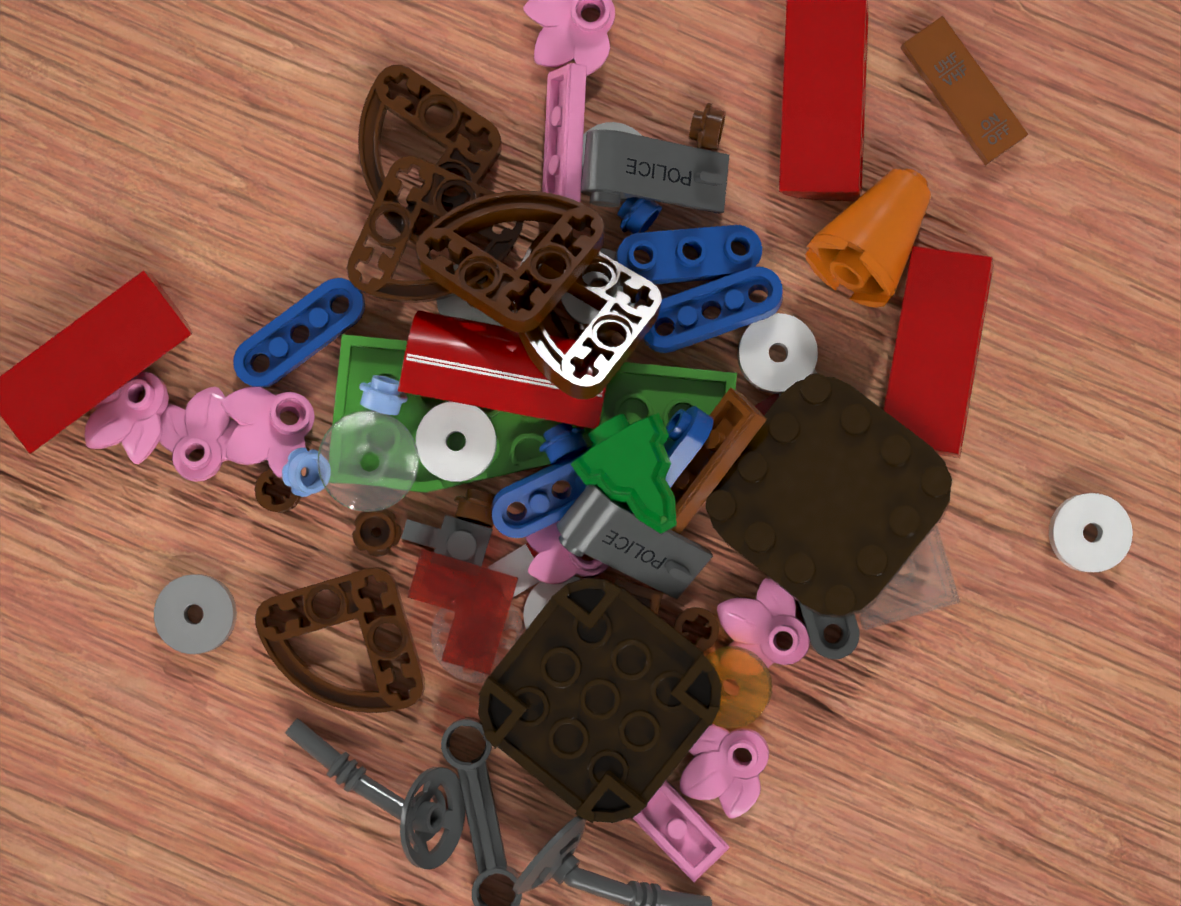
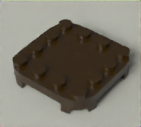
(830, 497)
(600, 699)

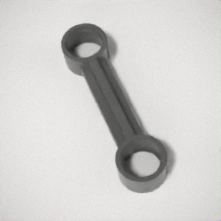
(480, 812)

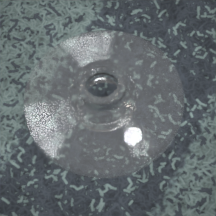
(342, 455)

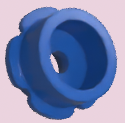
(638, 214)
(563, 442)

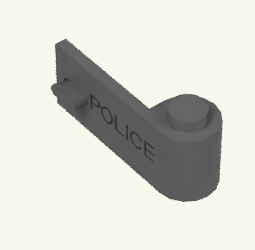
(652, 169)
(616, 538)

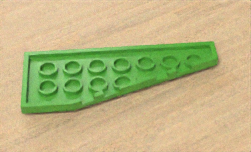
(633, 391)

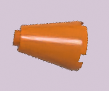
(872, 238)

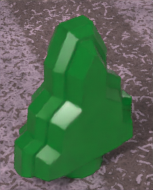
(632, 468)

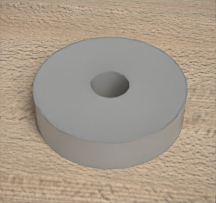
(172, 614)

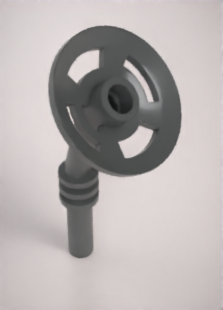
(413, 812)
(559, 863)

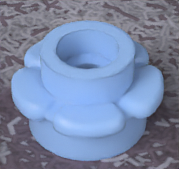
(382, 395)
(291, 472)

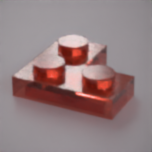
(479, 601)

